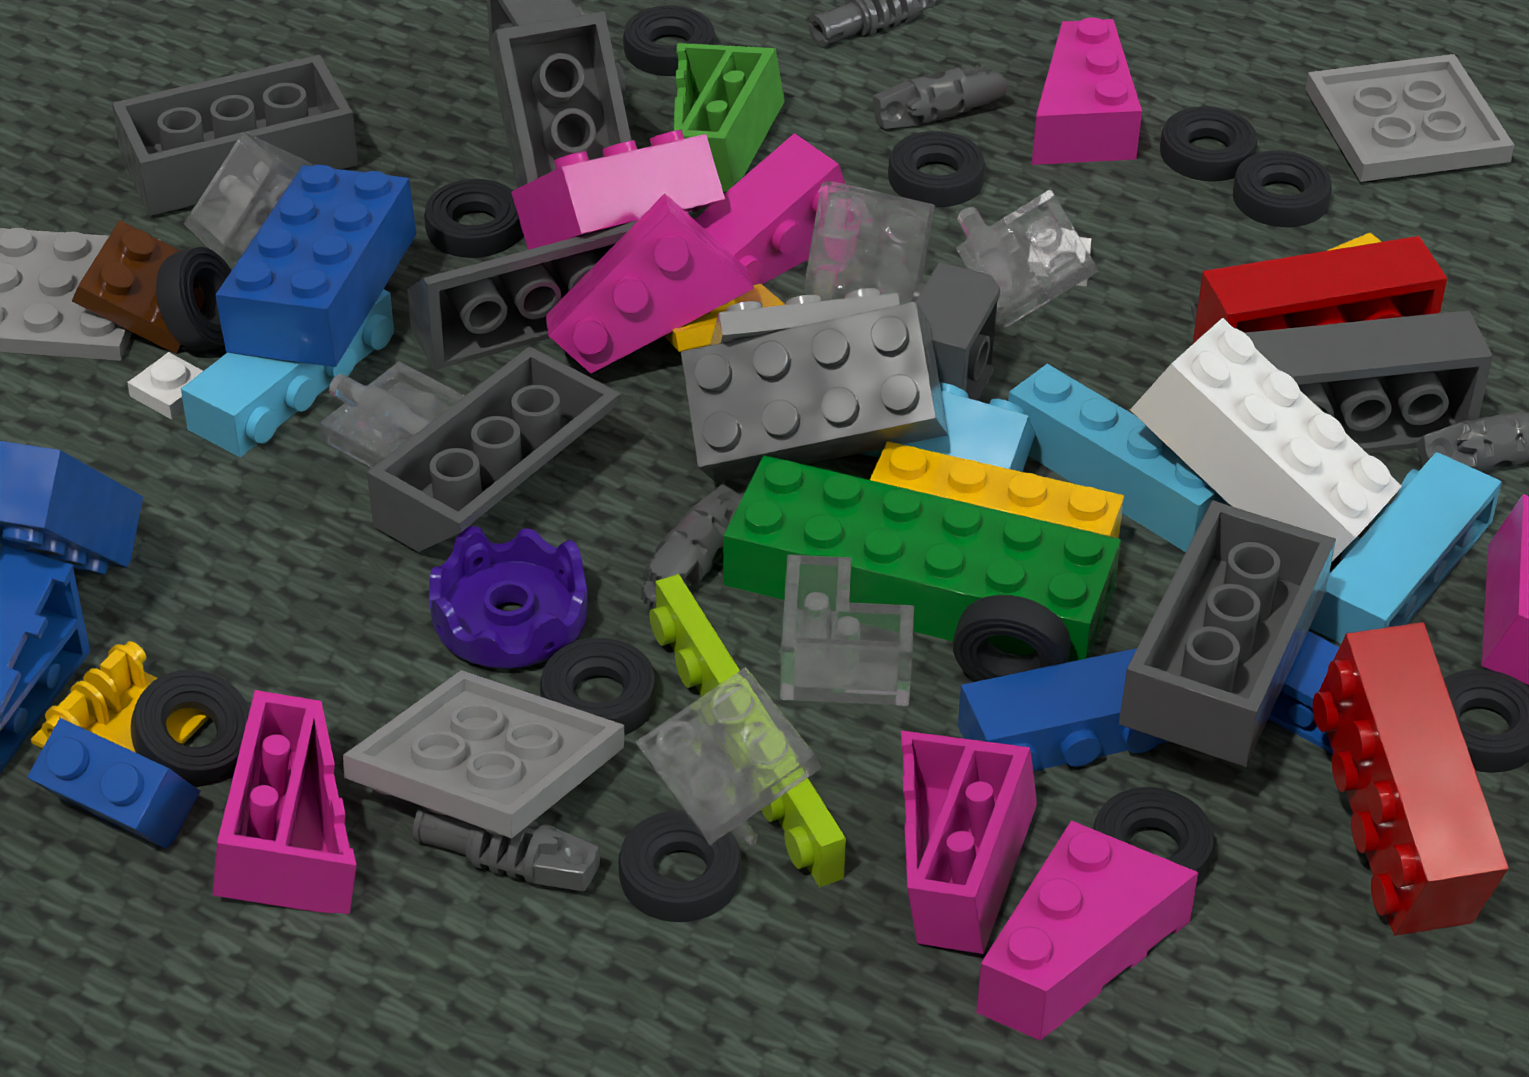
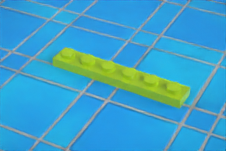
(704, 662)

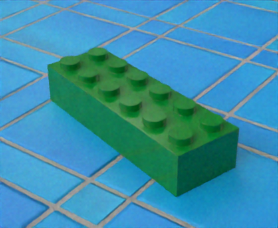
(918, 551)

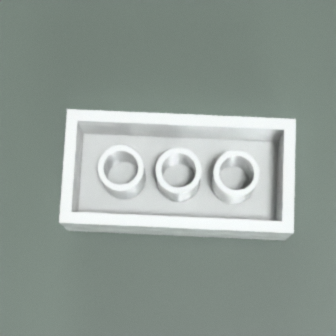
(1263, 439)

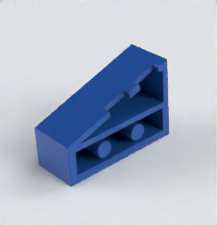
(39, 640)

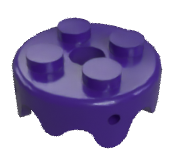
(520, 571)

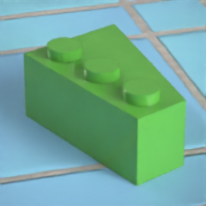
(731, 99)

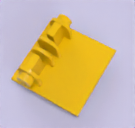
(108, 699)

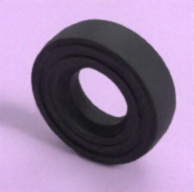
(658, 22)
(1209, 123)
(941, 148)
(1282, 209)
(472, 240)
(177, 298)
(1014, 618)
(609, 659)
(197, 691)
(1503, 694)
(1166, 812)
(671, 899)

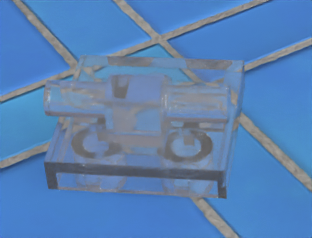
(867, 243)
(1028, 253)
(384, 412)
(728, 757)

